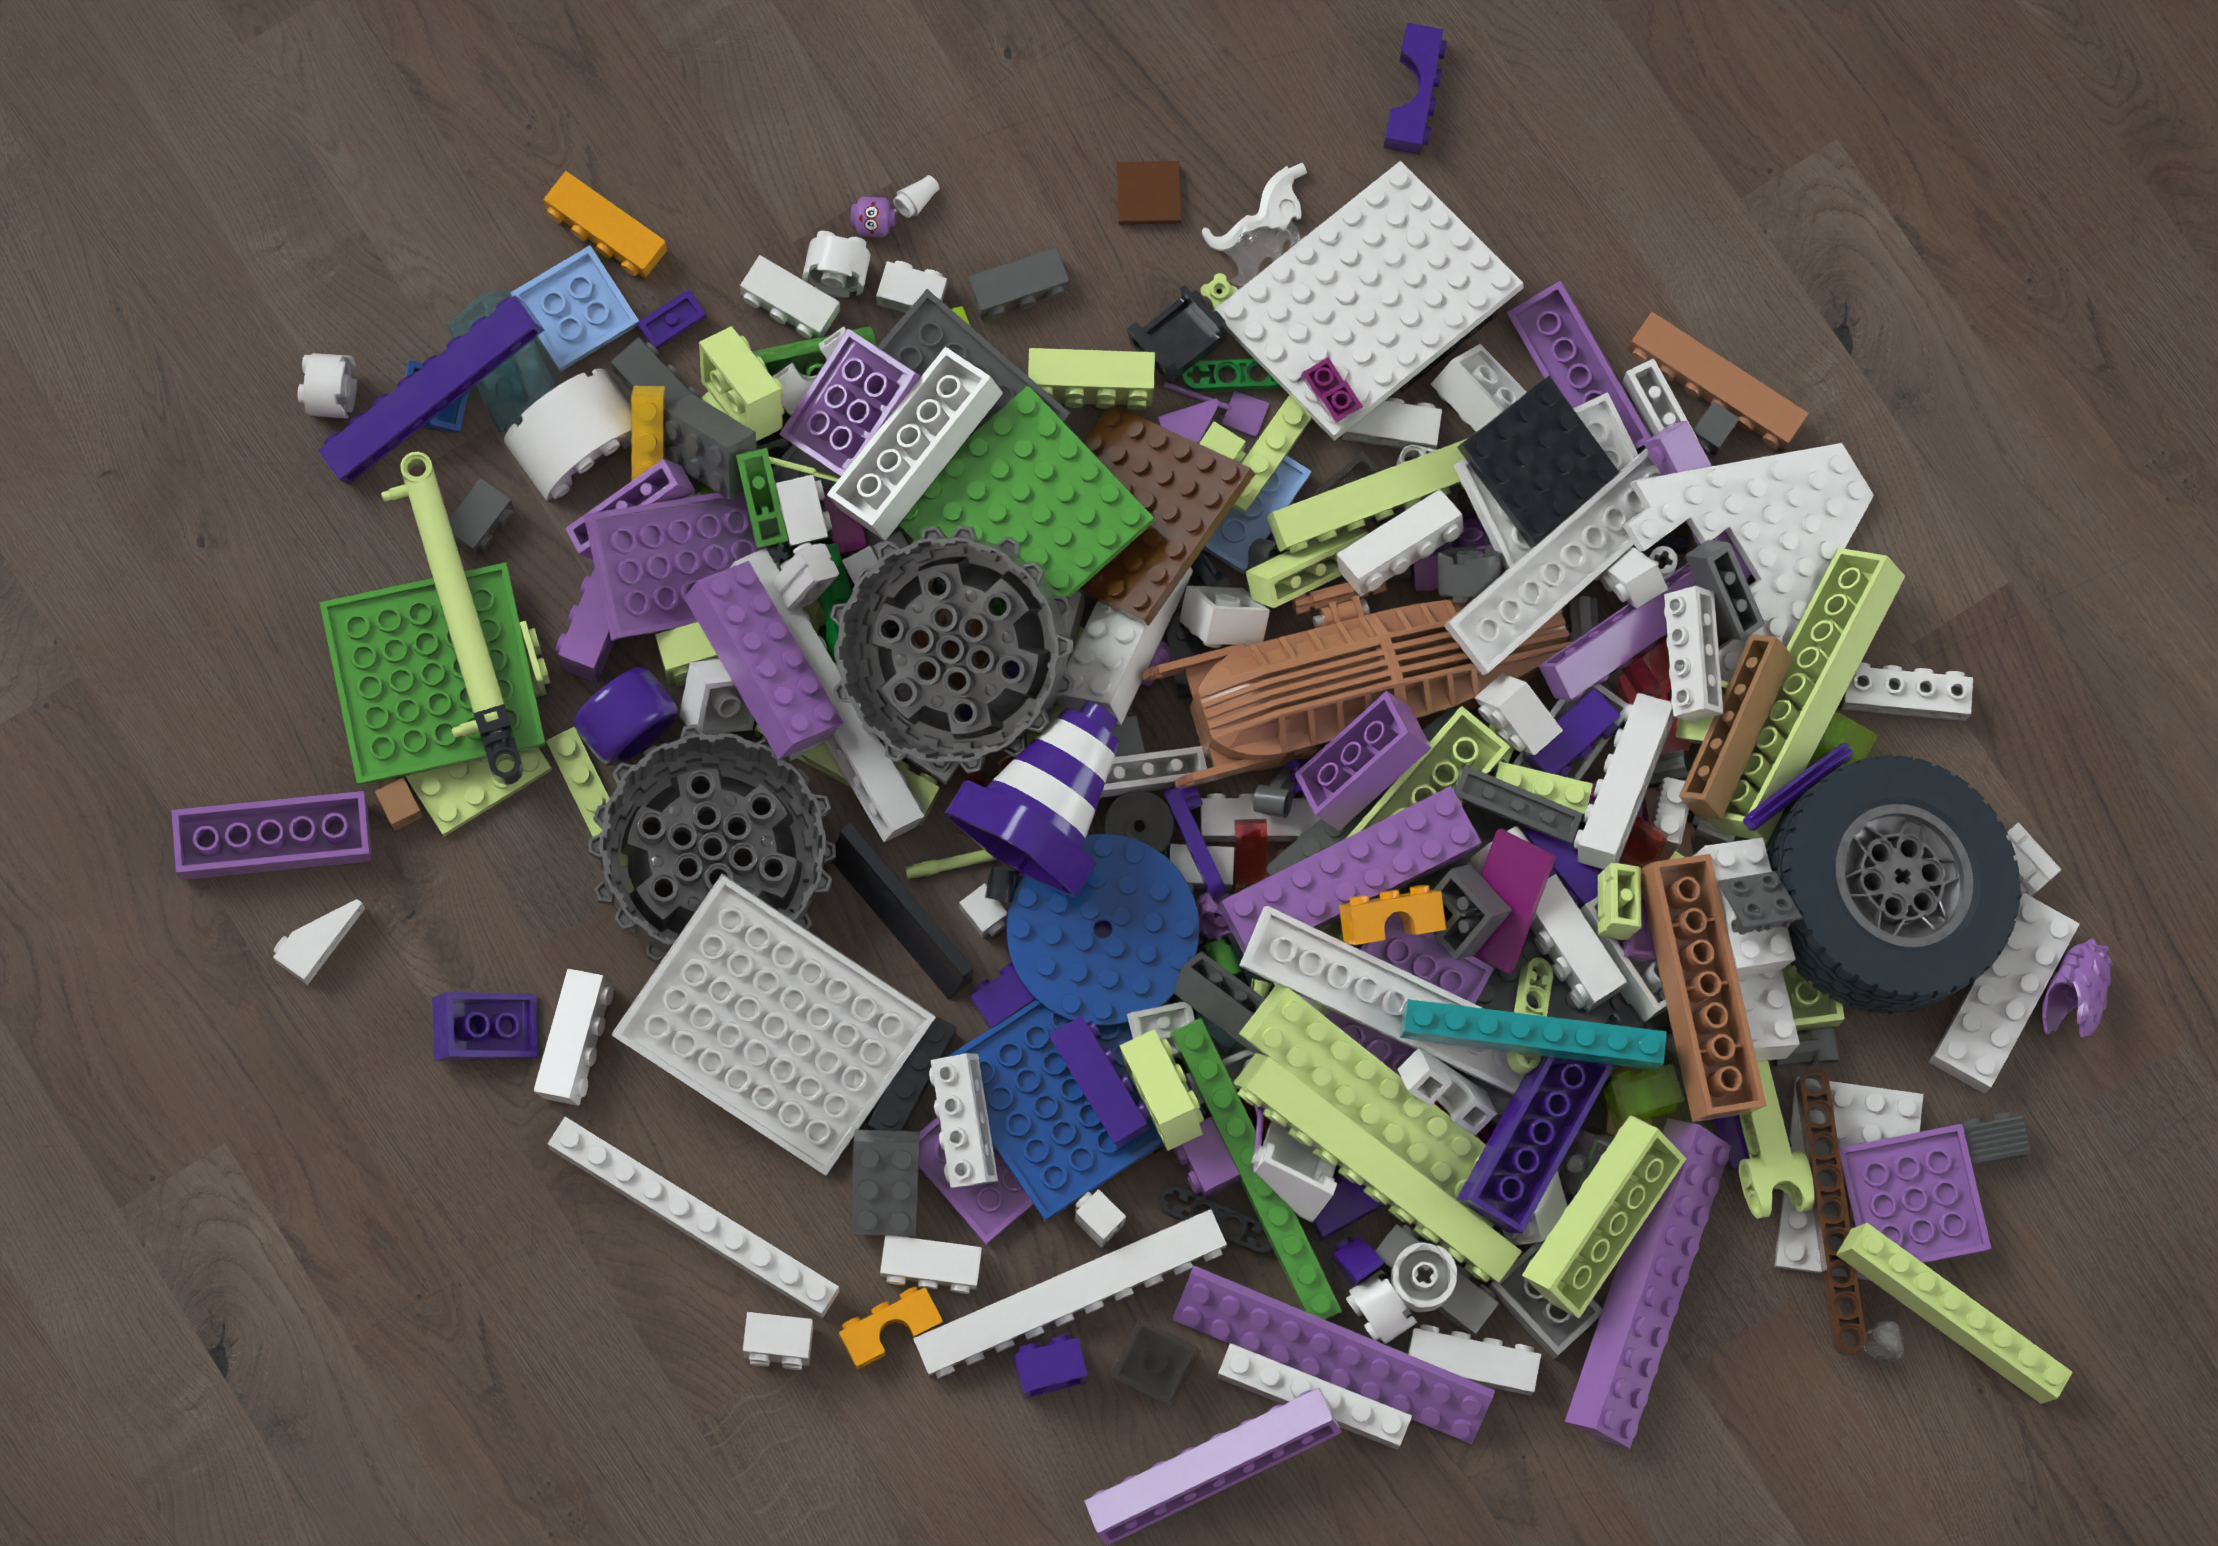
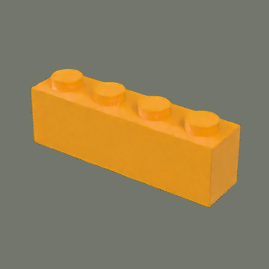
(604, 225)

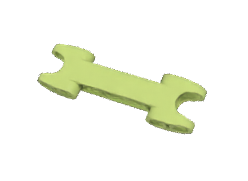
(1770, 1155)

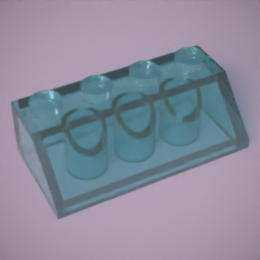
(514, 383)

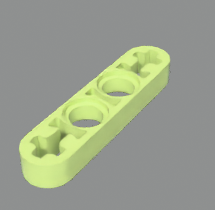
(1541, 991)

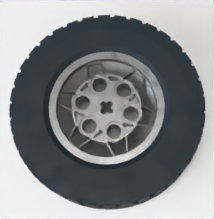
(1845, 933)

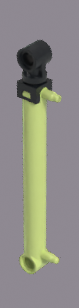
(461, 617)

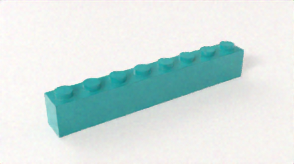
(1533, 1034)

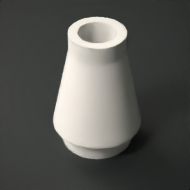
(915, 196)

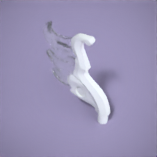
(1267, 231)

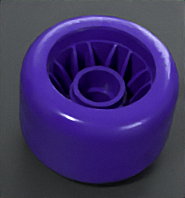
(625, 716)

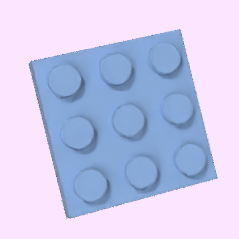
(577, 308)

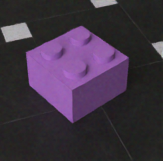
(1208, 1161)

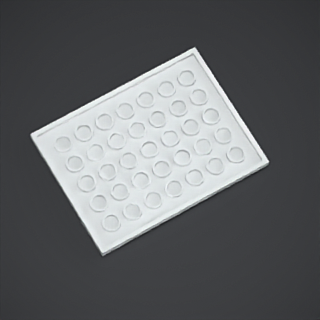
(1373, 291)
(773, 1024)

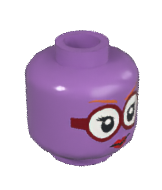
(873, 217)

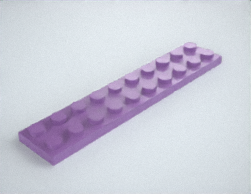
(1333, 1354)

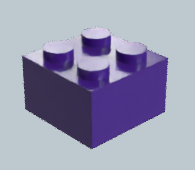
(1050, 1366)

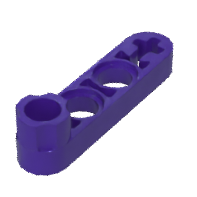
(1180, 803)

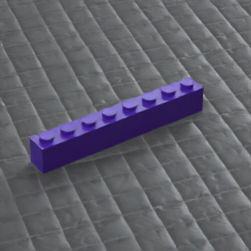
(430, 389)

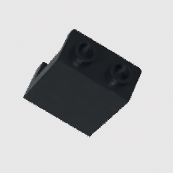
(1180, 335)

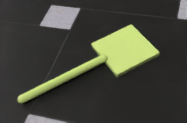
(798, 467)

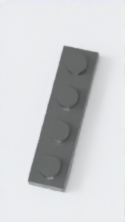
(1517, 804)

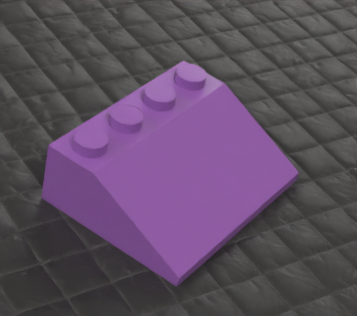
(848, 402)

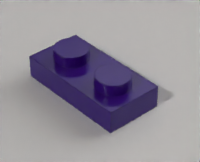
(671, 319)

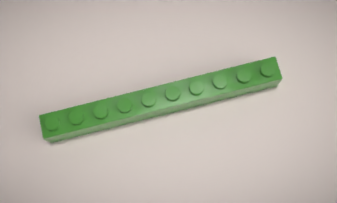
(1239, 1137)

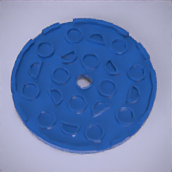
(1115, 975)

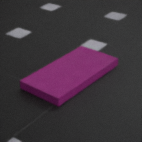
(1519, 877)

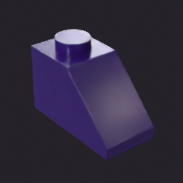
(1356, 1260)

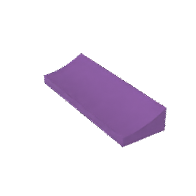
(1572, 356)

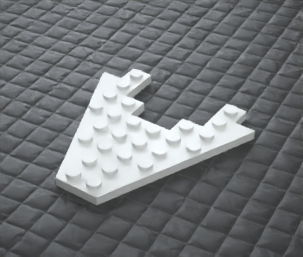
(1780, 514)

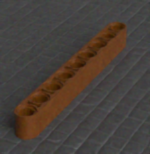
(1834, 1196)

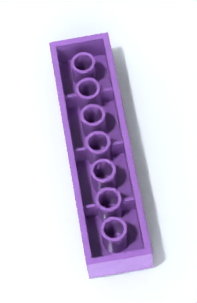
(1364, 864)

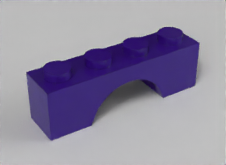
(1407, 123)

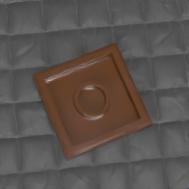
(1148, 192)

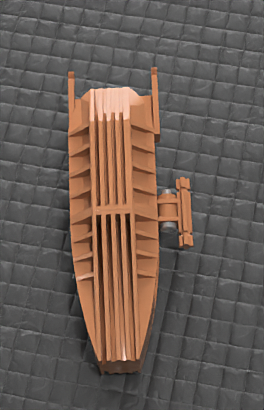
(1302, 689)

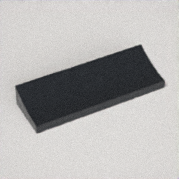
(901, 913)

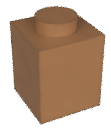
(398, 803)

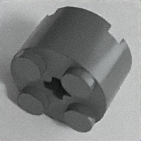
(1467, 572)

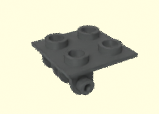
(1759, 902)

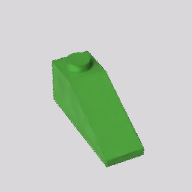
(761, 498)

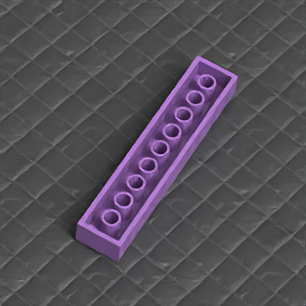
(1647, 1293)

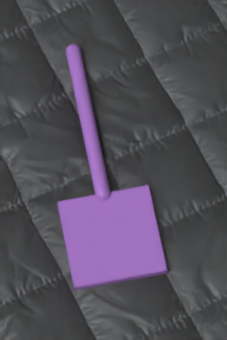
(1242, 413)

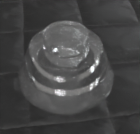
(1885, 1341)

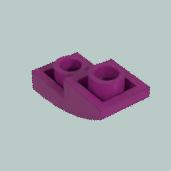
(1331, 390)
(845, 530)

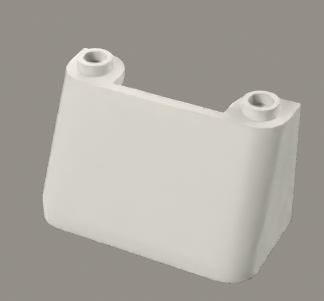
(1294, 1172)

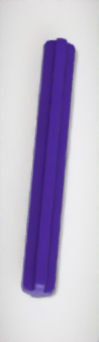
(1797, 787)

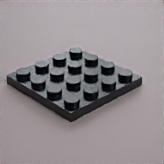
(1538, 461)

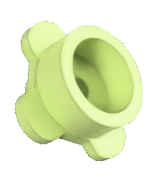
(1219, 282)

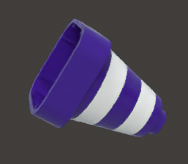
(1044, 800)

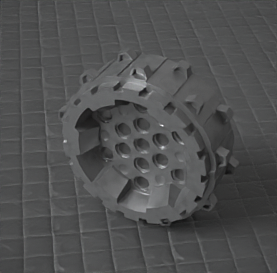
(903, 591)
(662, 793)

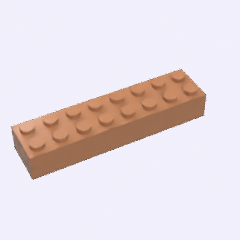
(1701, 988)

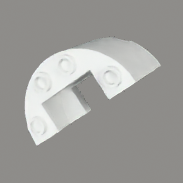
(570, 431)

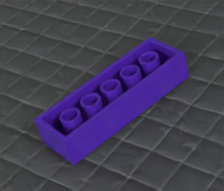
(1532, 1140)

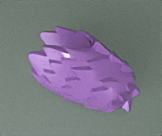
(2079, 984)

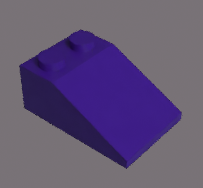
(484, 1026)

